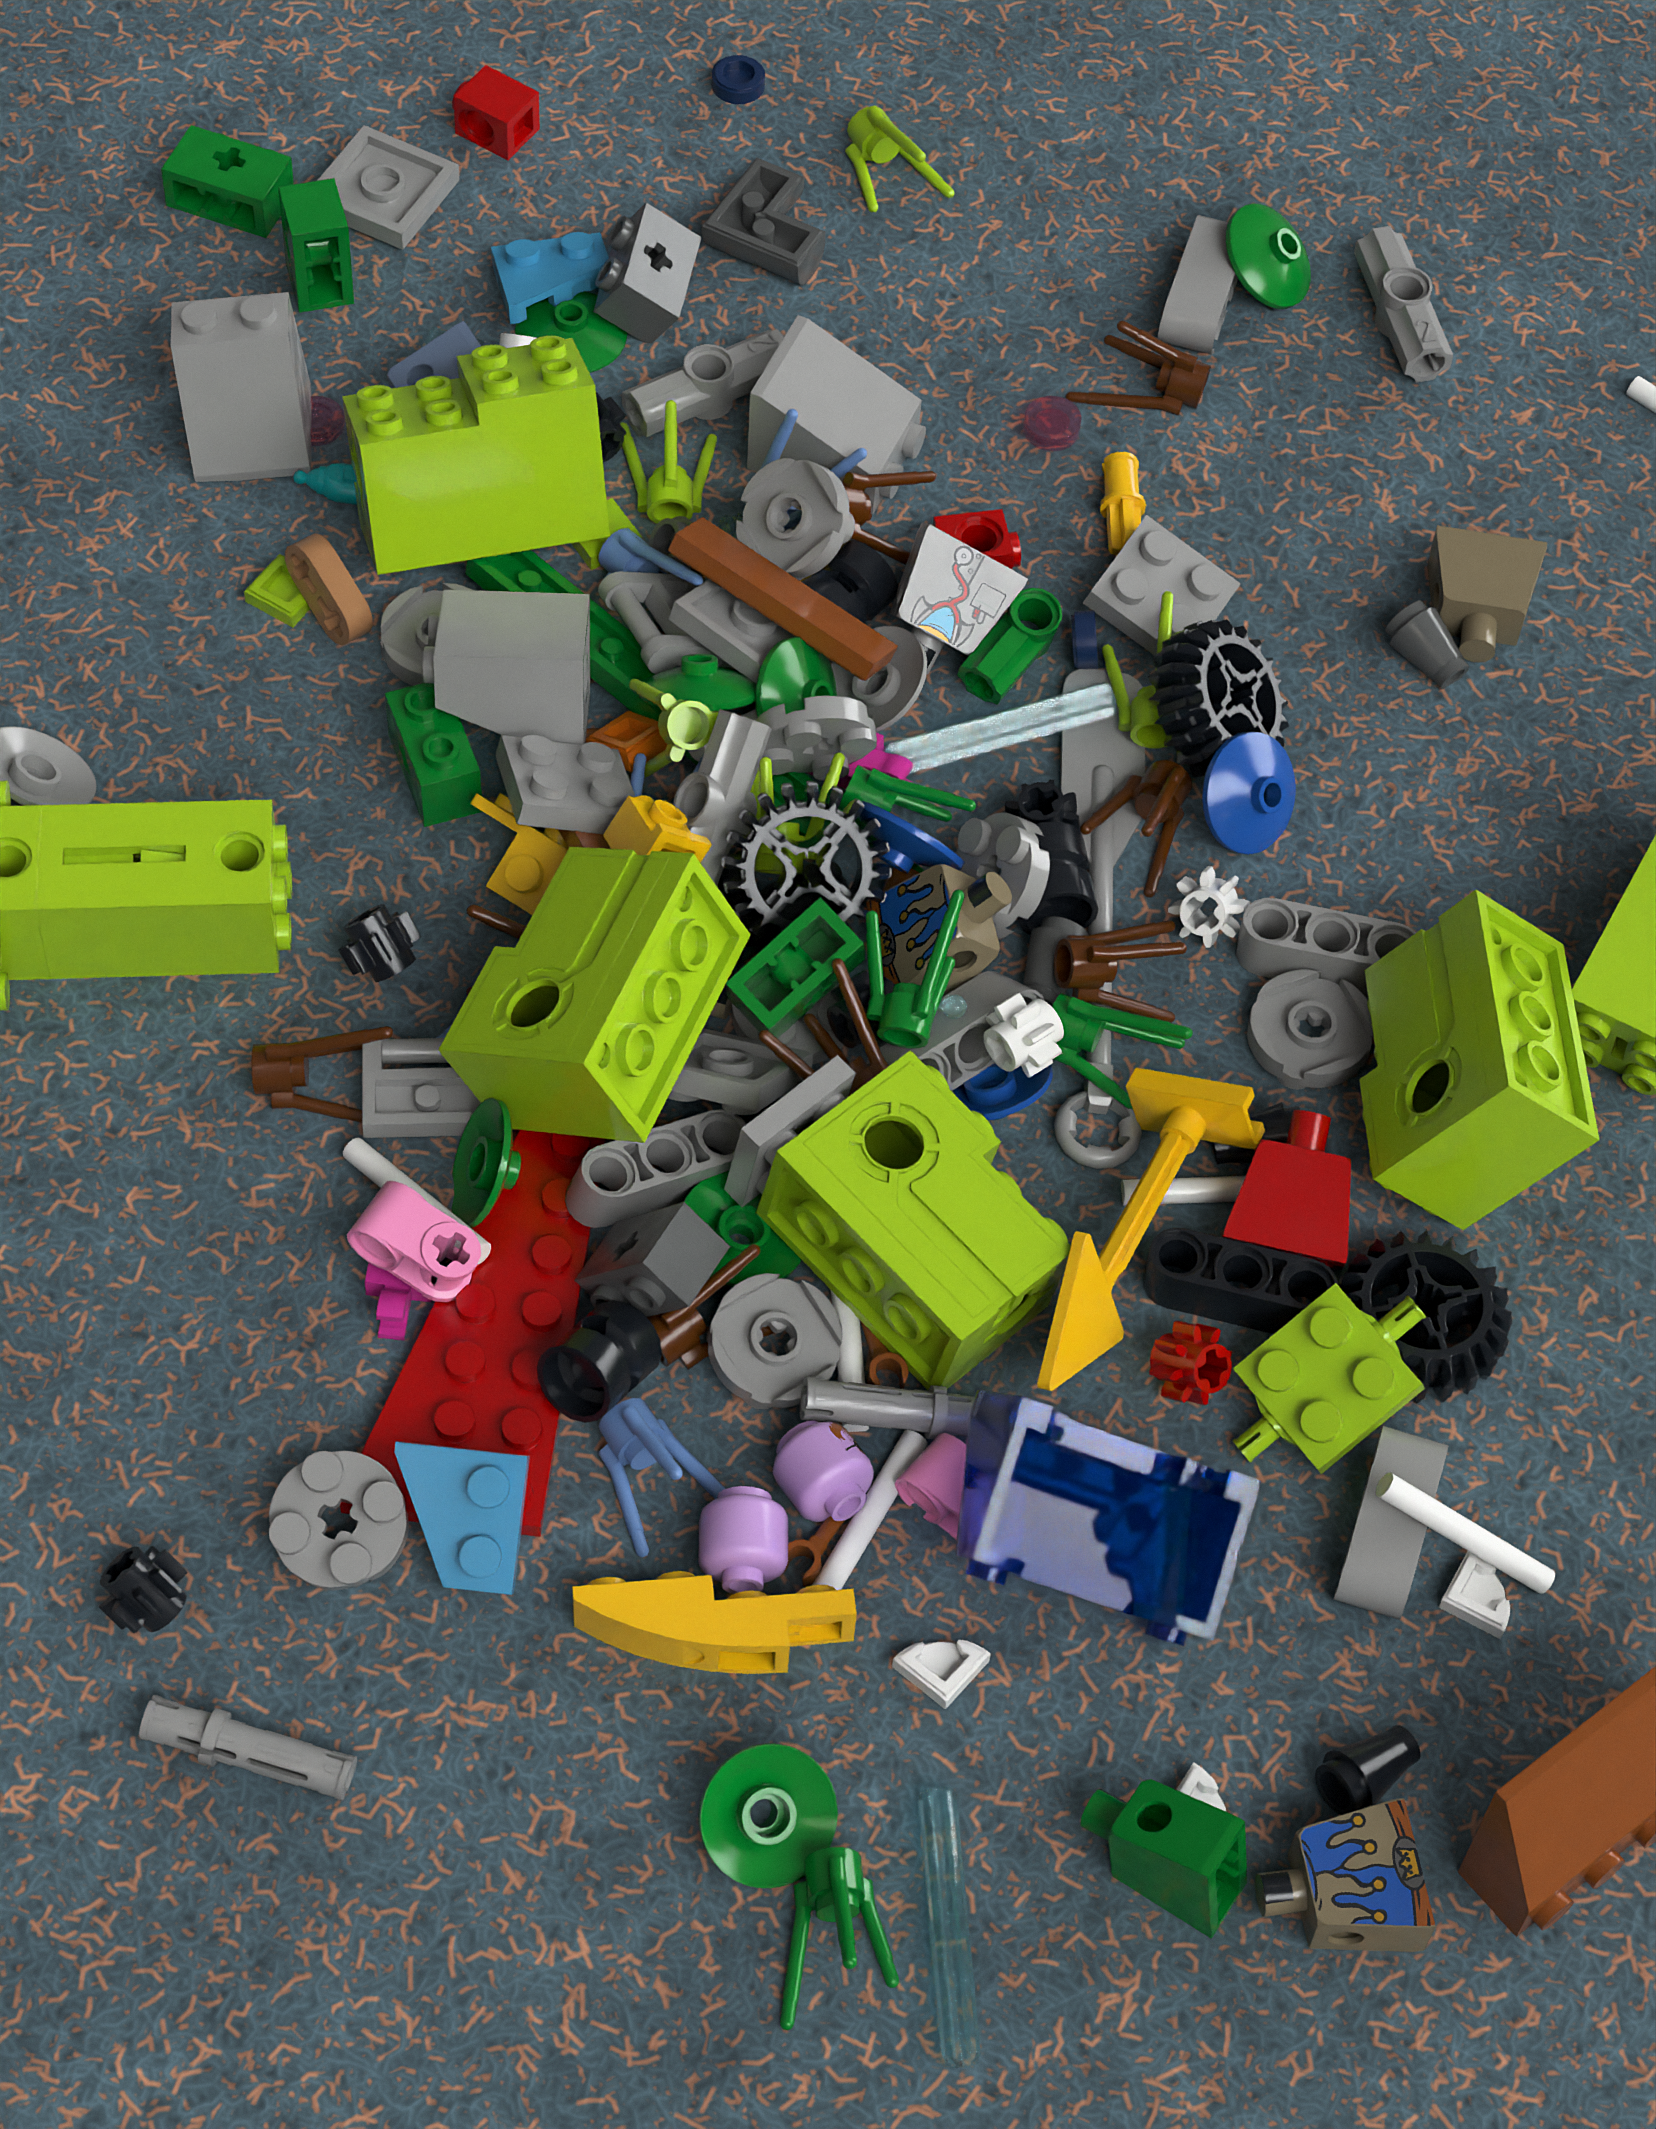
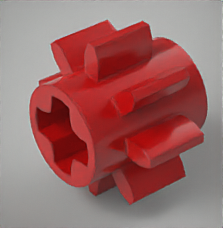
(1190, 1362)

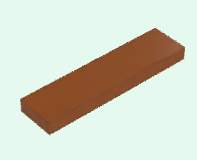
(782, 598)

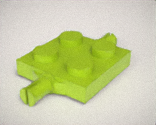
(1328, 1378)

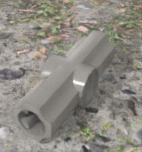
(1403, 304)
(703, 384)
(723, 785)

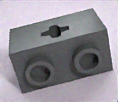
(646, 273)
(654, 1261)

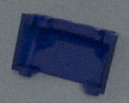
(1099, 1516)

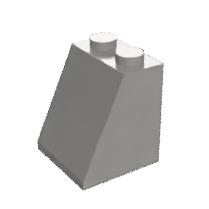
(242, 387)
(839, 406)
(512, 661)

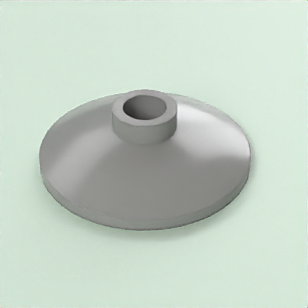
(893, 687)
(43, 769)

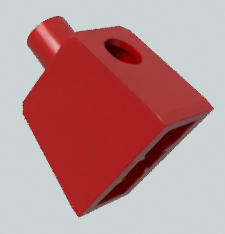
(1296, 1195)

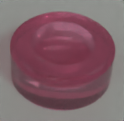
(326, 420)
(1052, 423)

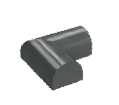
(755, 225)

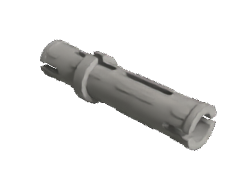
(886, 1406)
(234, 1743)

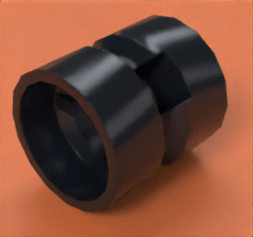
(856, 581)
(1069, 885)
(599, 1361)

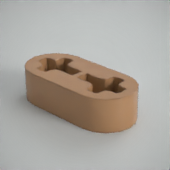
(328, 589)

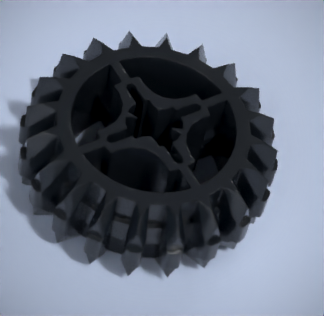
(1214, 687)
(824, 842)
(1448, 1293)

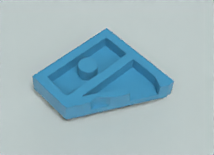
(546, 269)
(468, 1512)

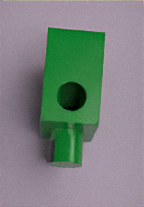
(1173, 1850)

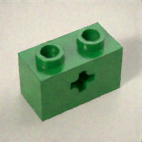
(226, 180)
(316, 245)
(432, 755)
(794, 969)

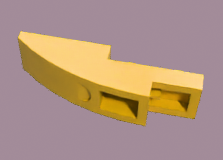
(685, 1627)

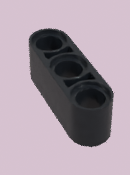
(1216, 1261)

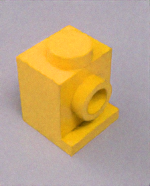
(653, 826)

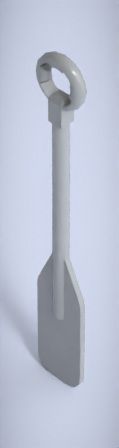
(1096, 766)

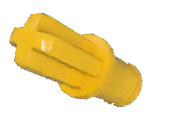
(1122, 502)

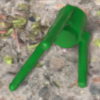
(886, 791)
(909, 1010)
(1084, 1026)
(836, 1892)

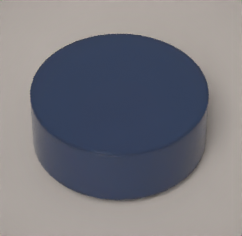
(738, 79)
(1084, 640)

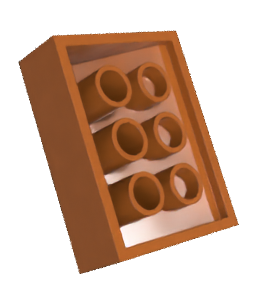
(1569, 1814)

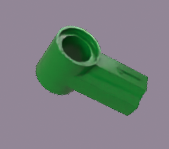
(1012, 646)

